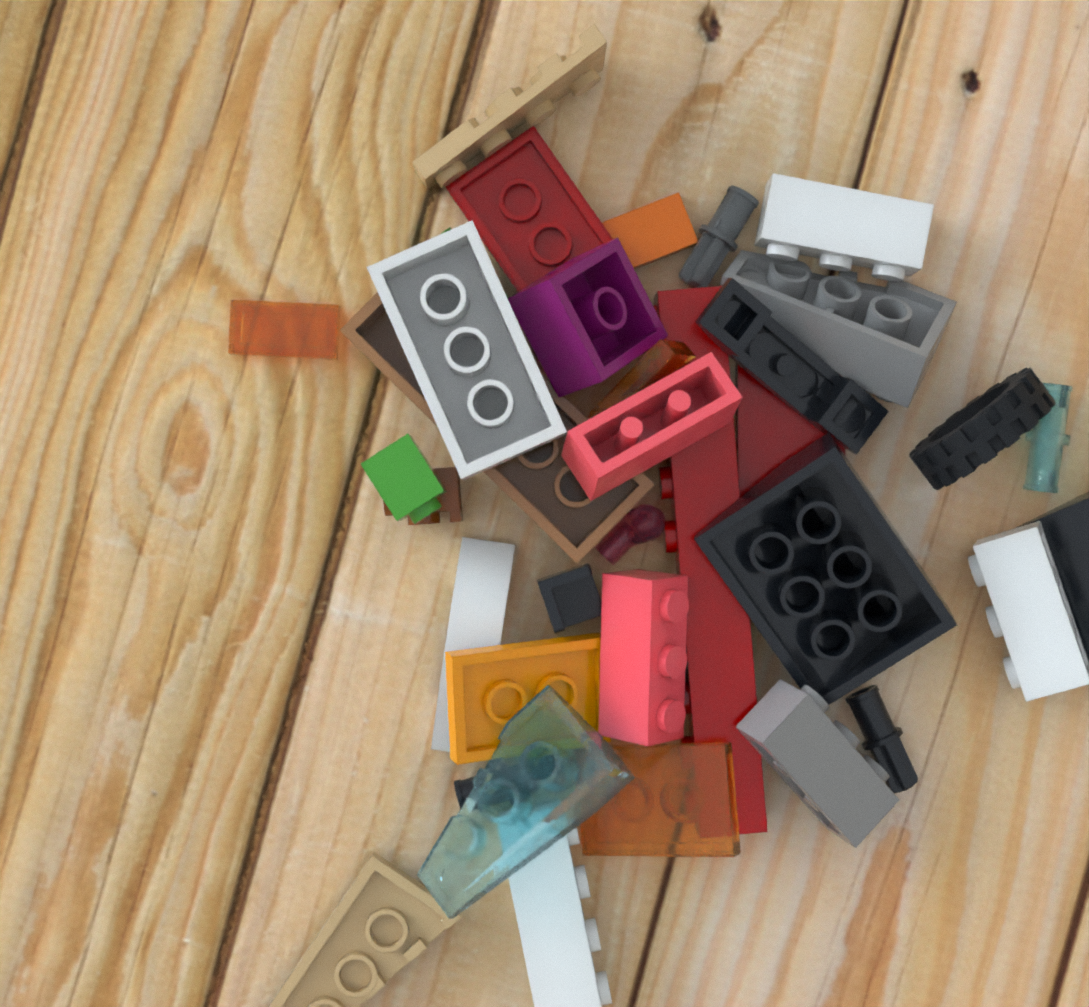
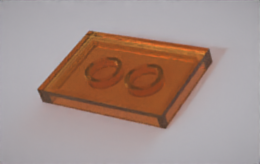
(673, 806)

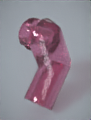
(635, 528)

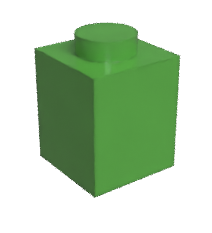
(405, 480)

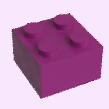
(588, 318)

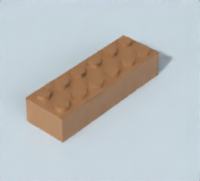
(535, 480)

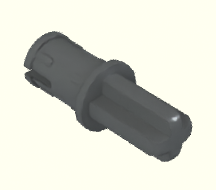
(718, 237)

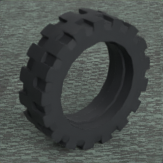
(982, 429)

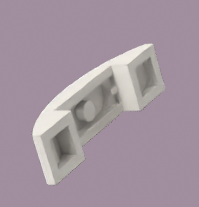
(475, 612)

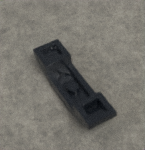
(789, 368)

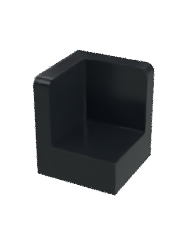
(570, 597)

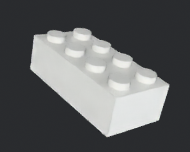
(467, 350)

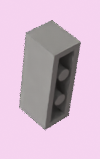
(819, 761)

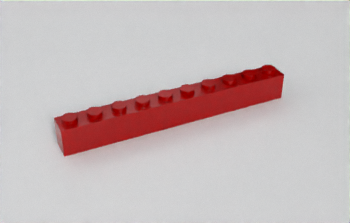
(718, 637)

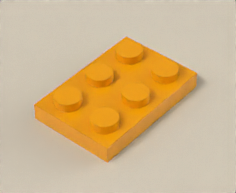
(497, 681)

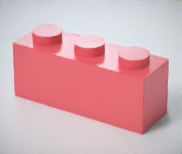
(650, 426)
(643, 656)

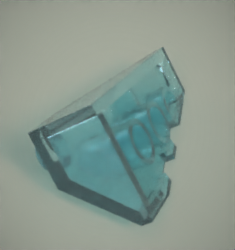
(532, 793)

